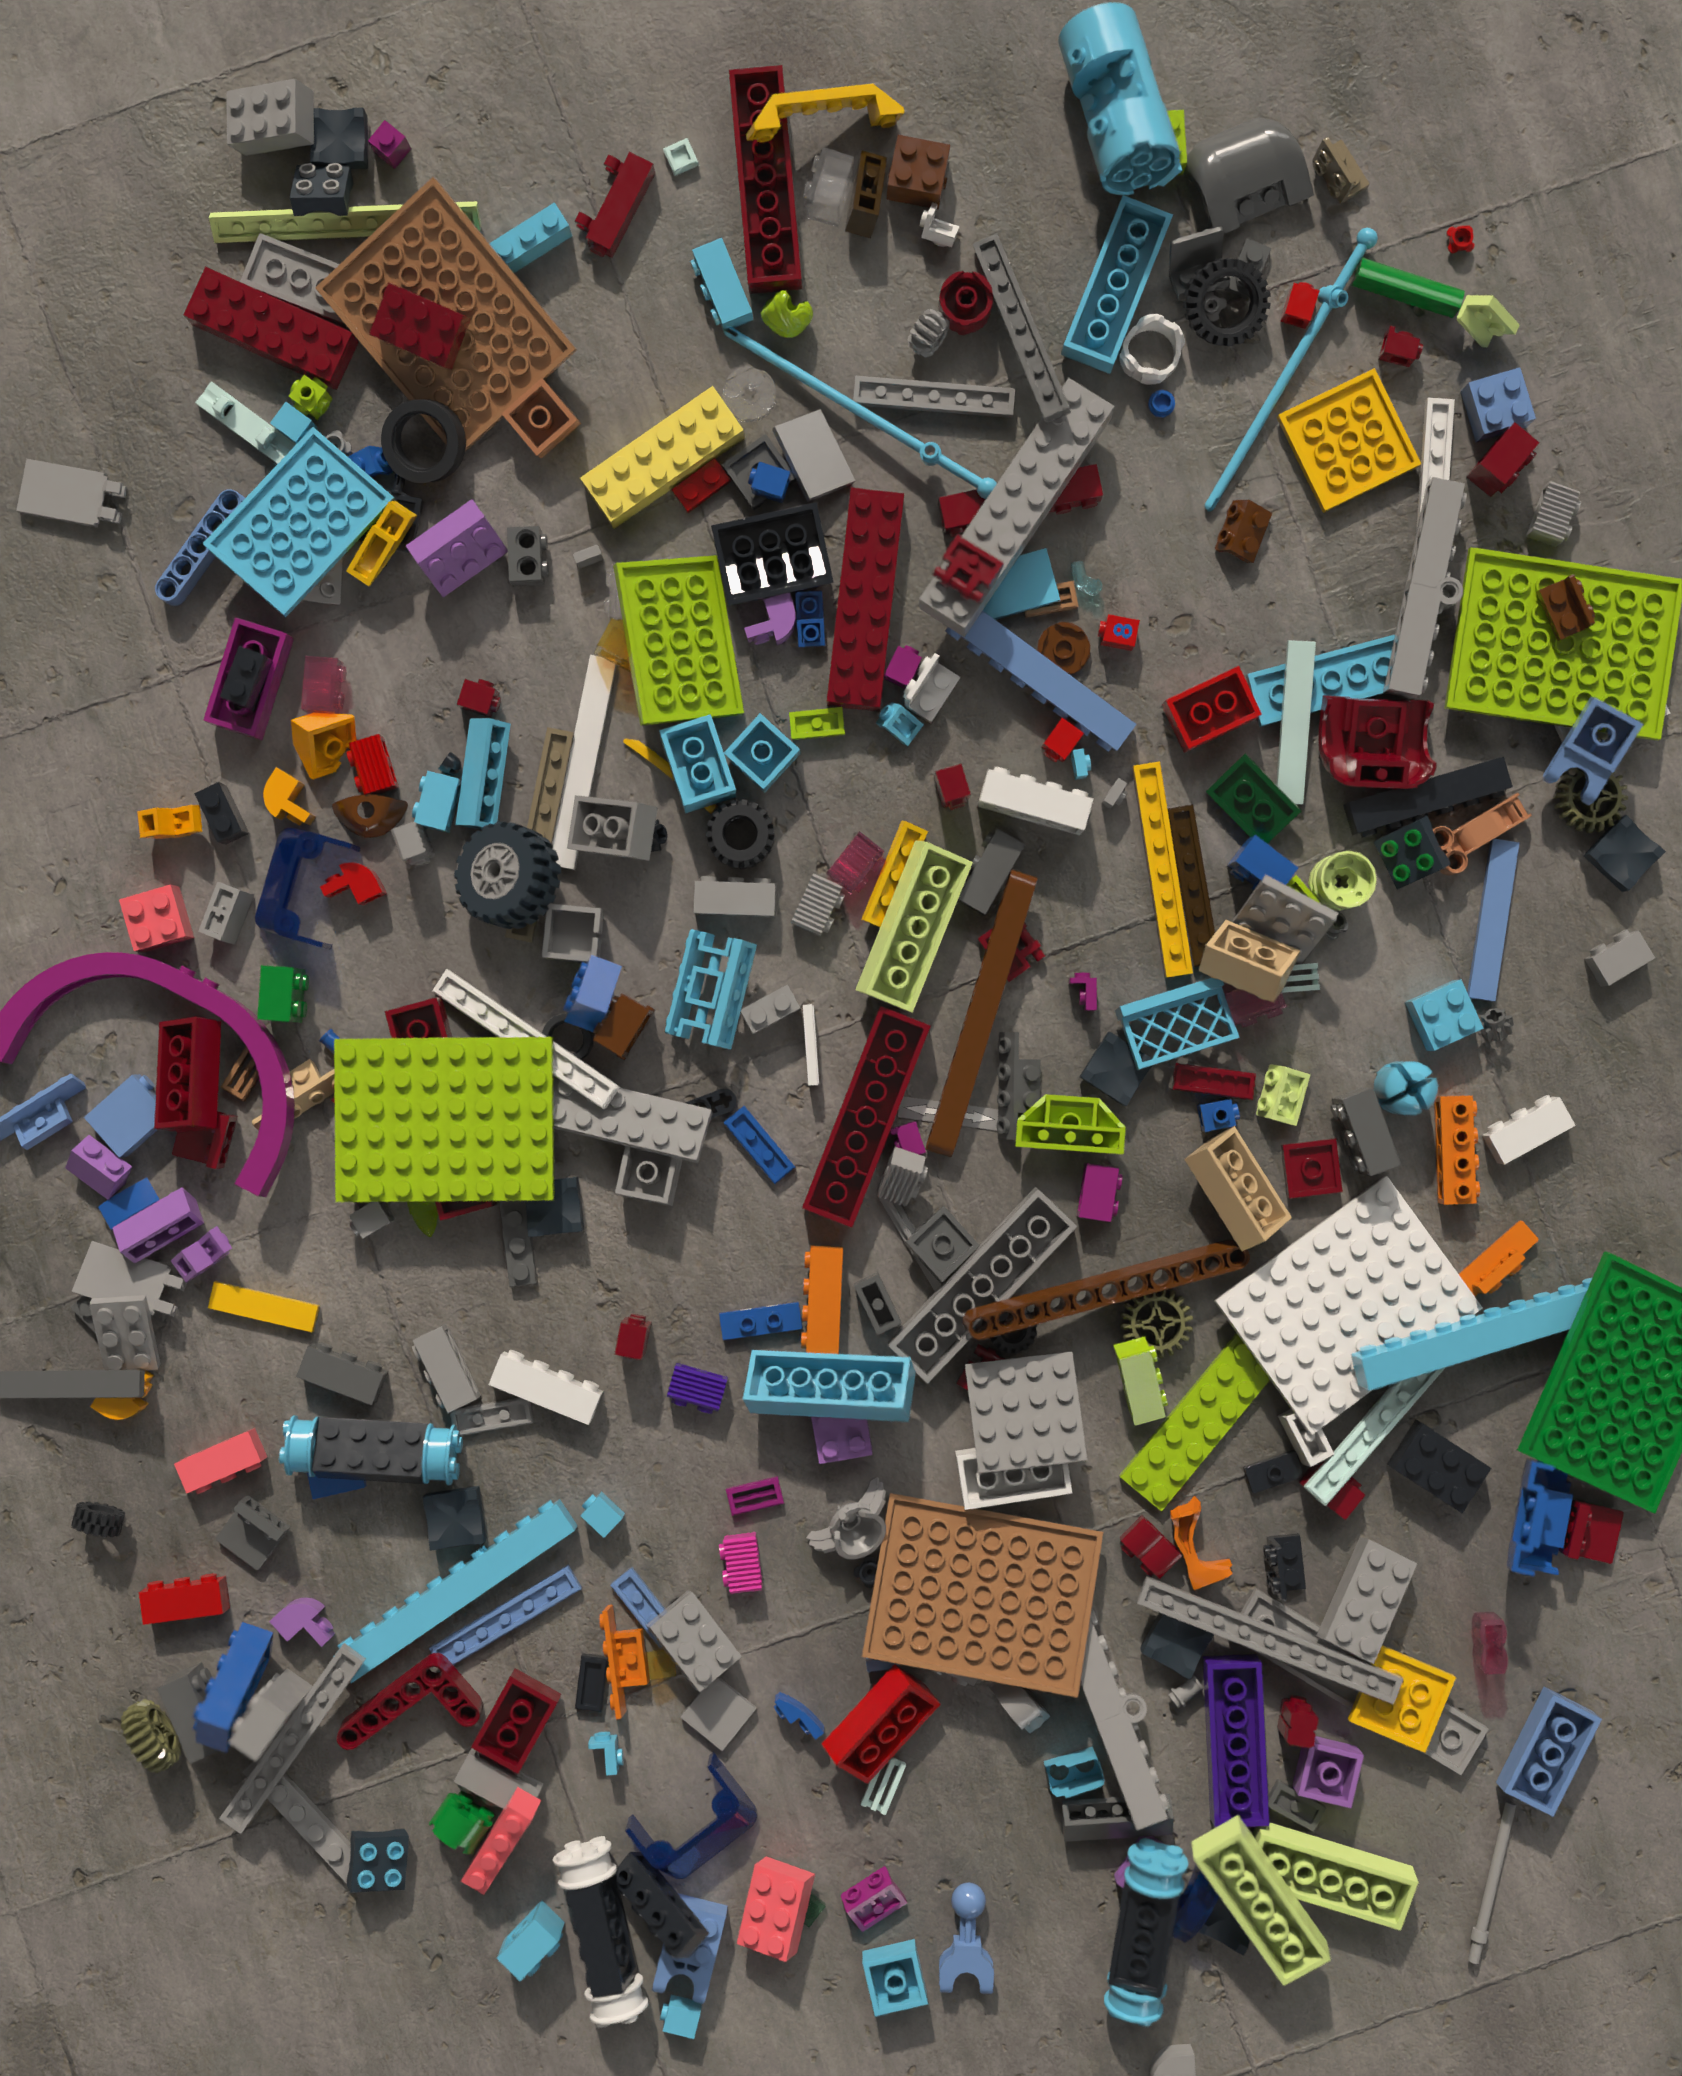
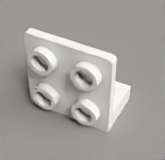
(931, 689)

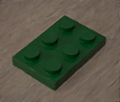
(1253, 800)

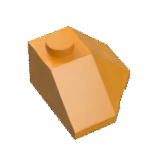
(322, 740)

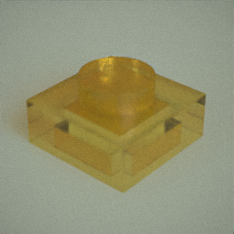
(659, 1665)

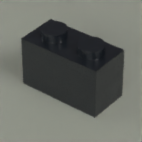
(246, 678)
(221, 813)

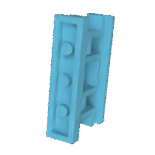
(728, 991)

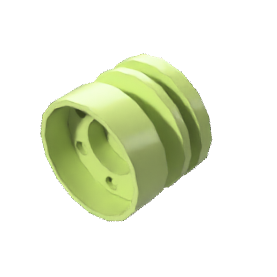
(1357, 881)

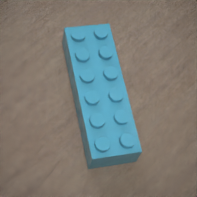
(1116, 284)
(830, 1385)

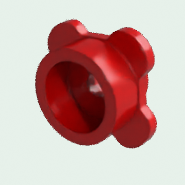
(1465, 233)

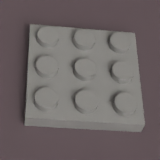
(1285, 916)

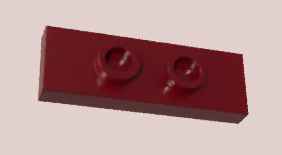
(1213, 1081)

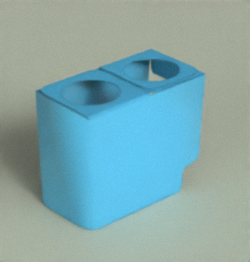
(1084, 1780)

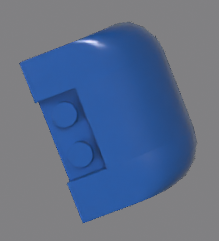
(1539, 1518)

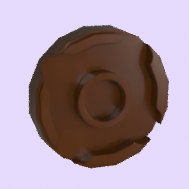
(1065, 646)

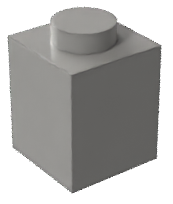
(370, 1219)

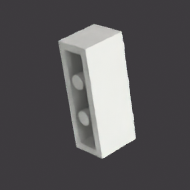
(1528, 1129)

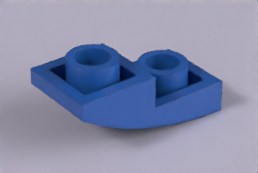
(810, 618)
(128, 1203)
(792, 1710)

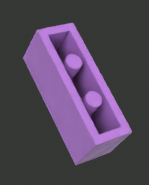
(158, 1225)

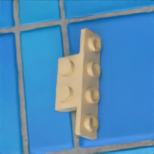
(308, 1088)

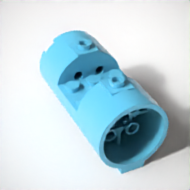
(1119, 99)

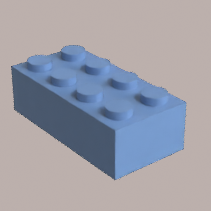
(1548, 1751)

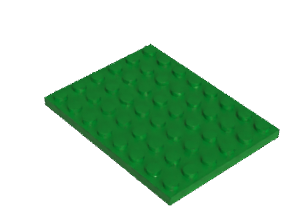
(1616, 1387)

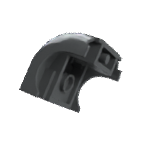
(1248, 172)

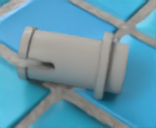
(1185, 1691)

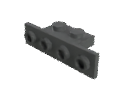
(1017, 1084)

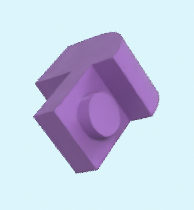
(780, 623)
(202, 1254)
(300, 1614)

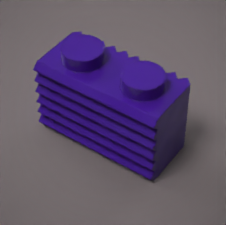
(697, 1388)

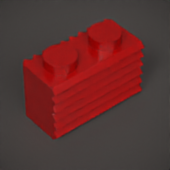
(372, 765)

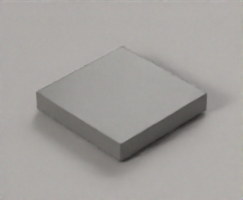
(718, 1712)

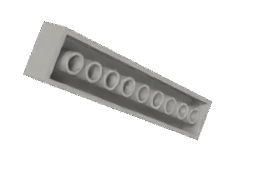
(1023, 500)

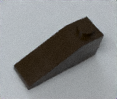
(866, 194)

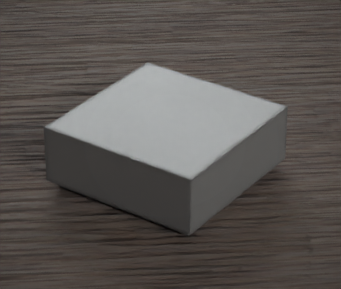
(588, 556)

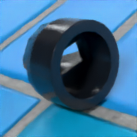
(450, 764)

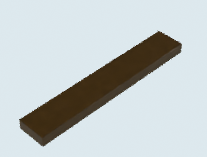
(1191, 880)

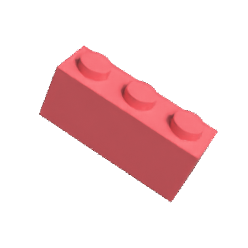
(221, 1462)

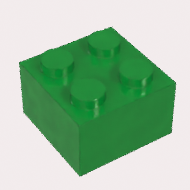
(282, 994)

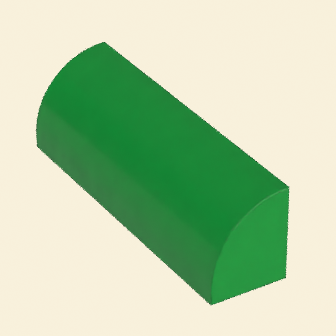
(1408, 288)

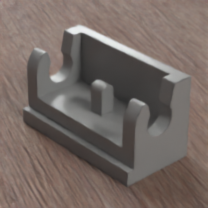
(226, 913)

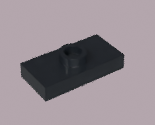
(1273, 1471)

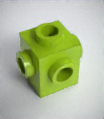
(313, 404)

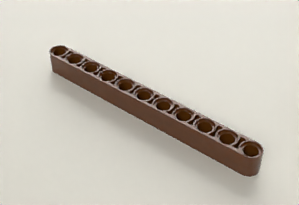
(981, 1013)
(1094, 1285)

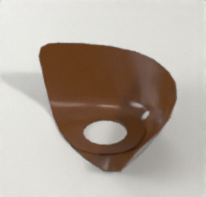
(385, 817)

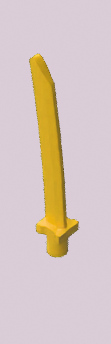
(658, 761)

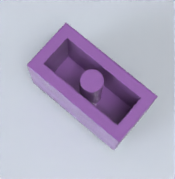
(98, 1167)

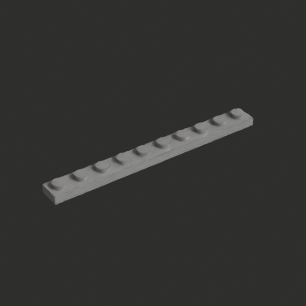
(1270, 1640)

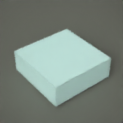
(680, 157)

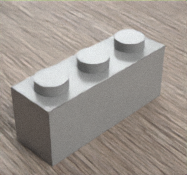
(734, 897)
(445, 1368)
(493, 1780)

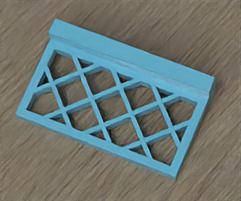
(1169, 1000)

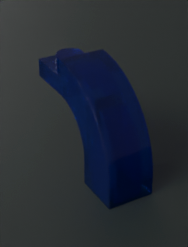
(1195, 1905)

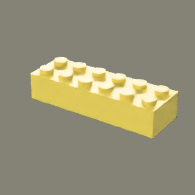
(663, 457)

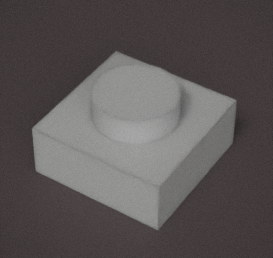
(1115, 794)

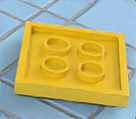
(1416, 1707)

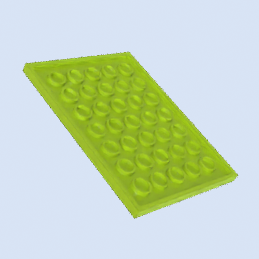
(1517, 669)
(444, 1119)

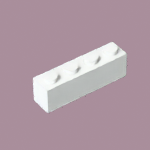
(545, 1387)

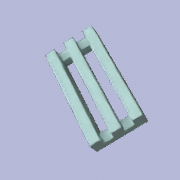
(1314, 976)
(874, 1805)

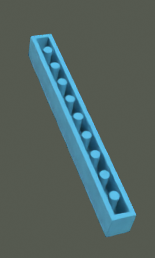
(1468, 1338)
(462, 1585)

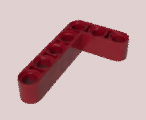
(408, 1696)

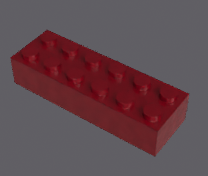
(270, 328)

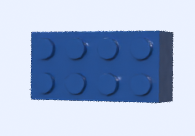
(233, 1686)

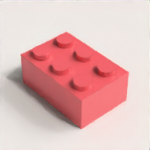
(775, 1908)

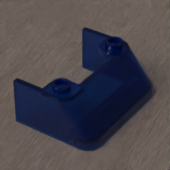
(280, 880)
(734, 1817)

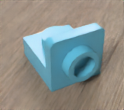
(899, 723)

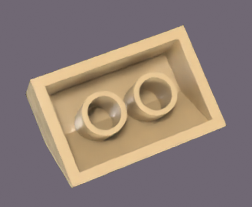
(1248, 960)

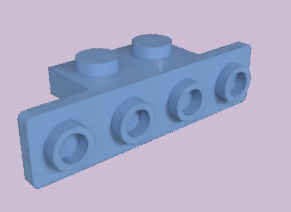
(42, 1113)

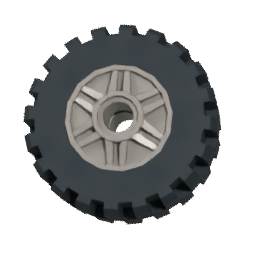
(507, 875)

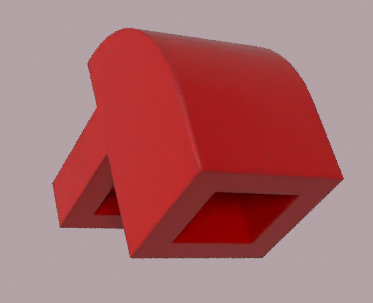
(360, 879)

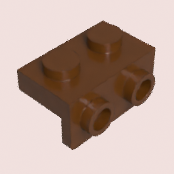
(1243, 530)

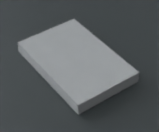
(813, 455)

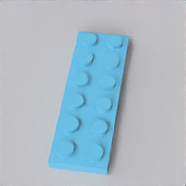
(1350, 672)

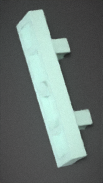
(245, 423)

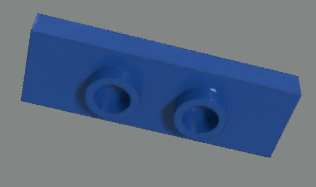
(760, 1320)

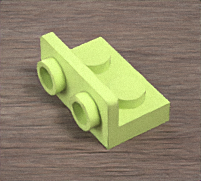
(1484, 317)
(1282, 1094)

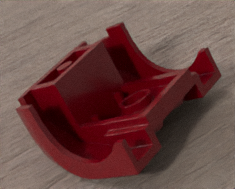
(1376, 741)

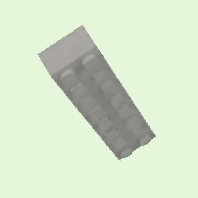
(983, 1278)

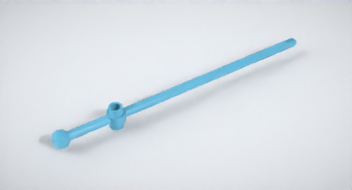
(1330, 297)
(983, 486)

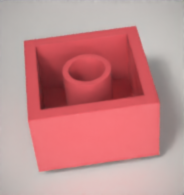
(156, 918)

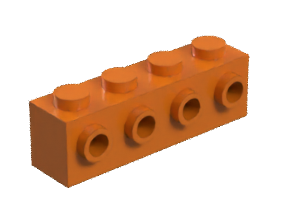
(1456, 1150)
(823, 1299)

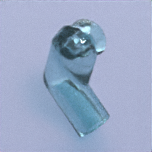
(1084, 583)

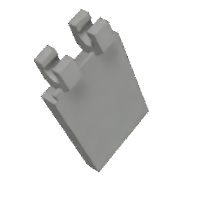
(67, 494)
(113, 1275)

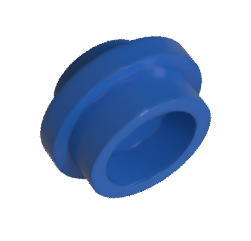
(1161, 403)

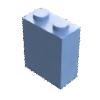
(126, 1115)

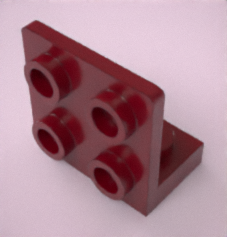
(207, 1145)
(1592, 1531)

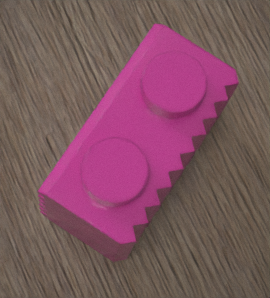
(742, 1563)

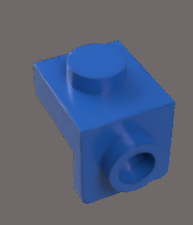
(371, 461)

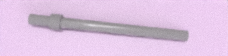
(1479, 1933)

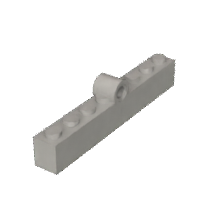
(1424, 587)
(1118, 1732)

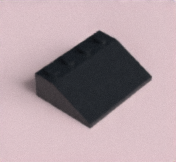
(772, 554)

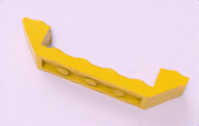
(880, 107)

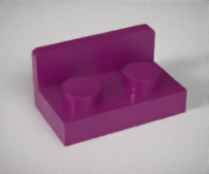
(873, 1899)

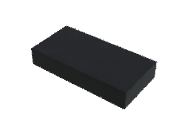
(591, 1682)

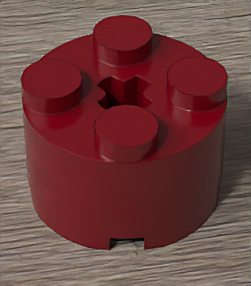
(966, 287)

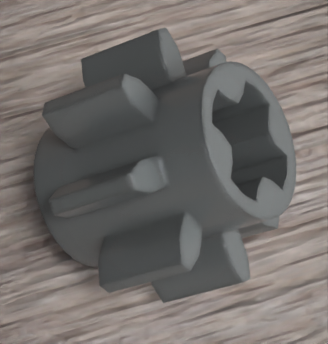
(1496, 1024)

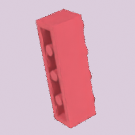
(501, 1840)

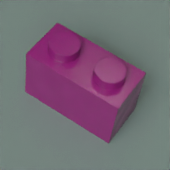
(1098, 1192)

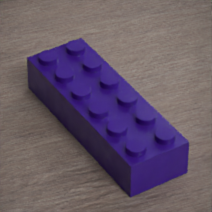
(1235, 1739)

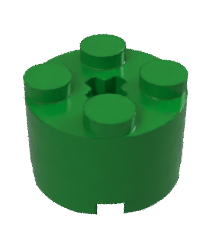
(461, 1822)

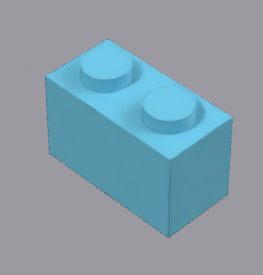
(437, 801)

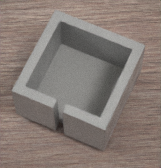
(572, 932)

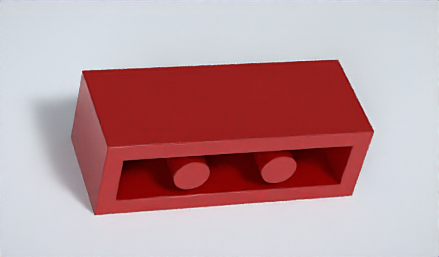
(184, 1599)

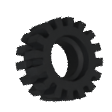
(1017, 1344)
(98, 1519)

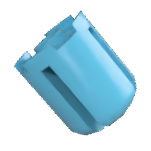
(1394, 1078)

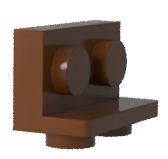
(1566, 607)

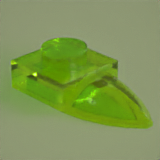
(424, 1215)

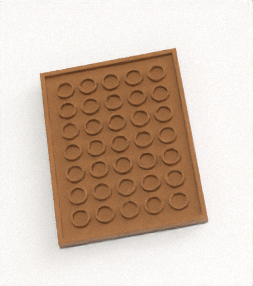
(446, 259)
(983, 1595)

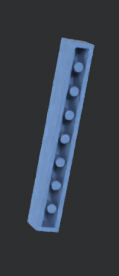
(1047, 681)

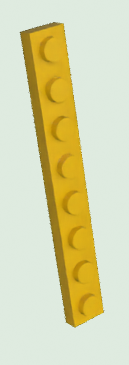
(1162, 869)

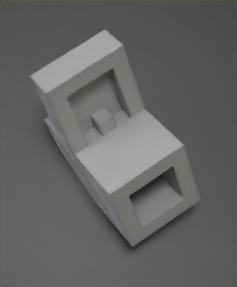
(1021, 1706)
(1173, 2061)

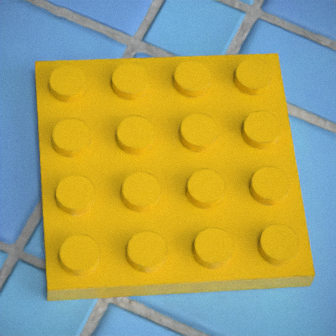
(1348, 440)

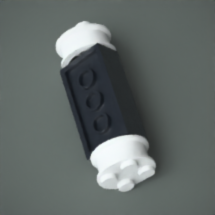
(602, 1932)

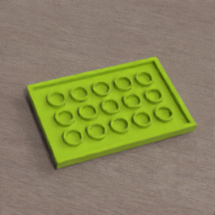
(678, 639)

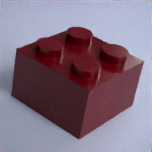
(1504, 460)

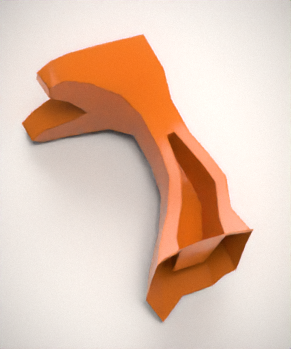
(1200, 1572)

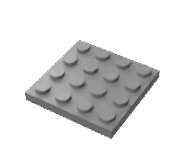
(1025, 1412)

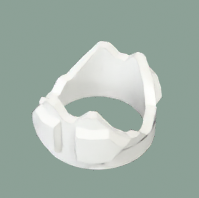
(1157, 323)

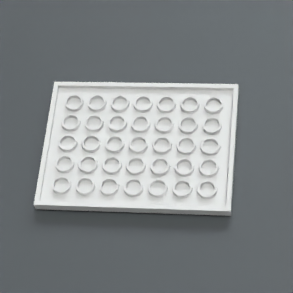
(1343, 1287)

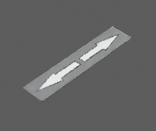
(926, 1109)

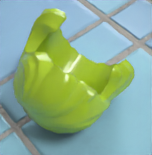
(785, 317)

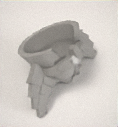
(855, 1526)

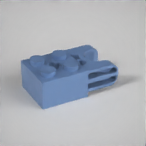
(1583, 750)
(701, 1962)

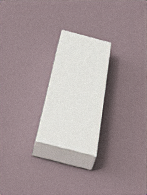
(811, 1045)

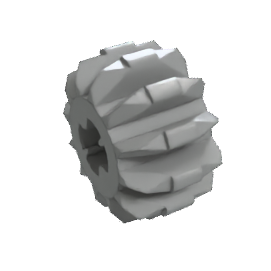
(928, 333)

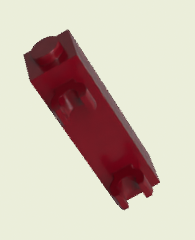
(620, 204)

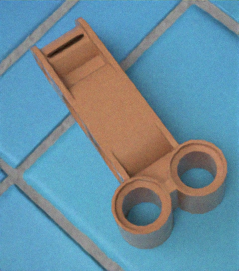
(1480, 831)

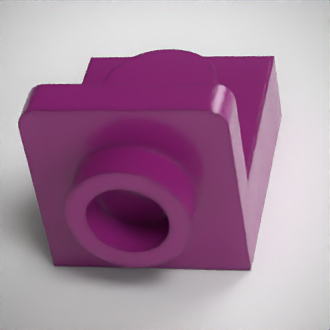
(1088, 995)

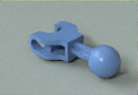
(966, 1950)

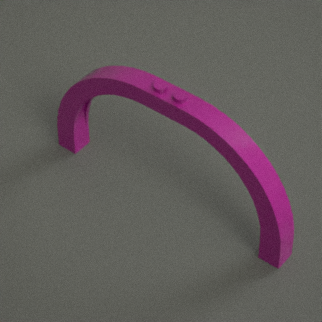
(277, 1089)

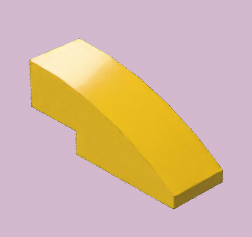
(381, 542)

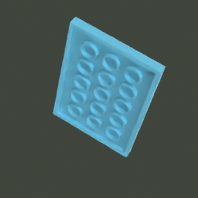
(298, 522)

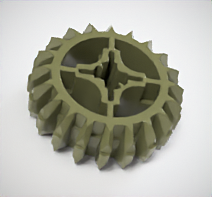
(1589, 821)
(1154, 1309)
(150, 1736)

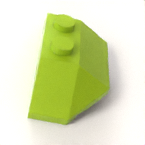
(1070, 1125)

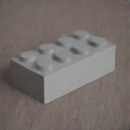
(1366, 1600)
(268, 1713)

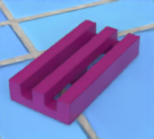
(752, 1485)

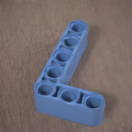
(188, 553)

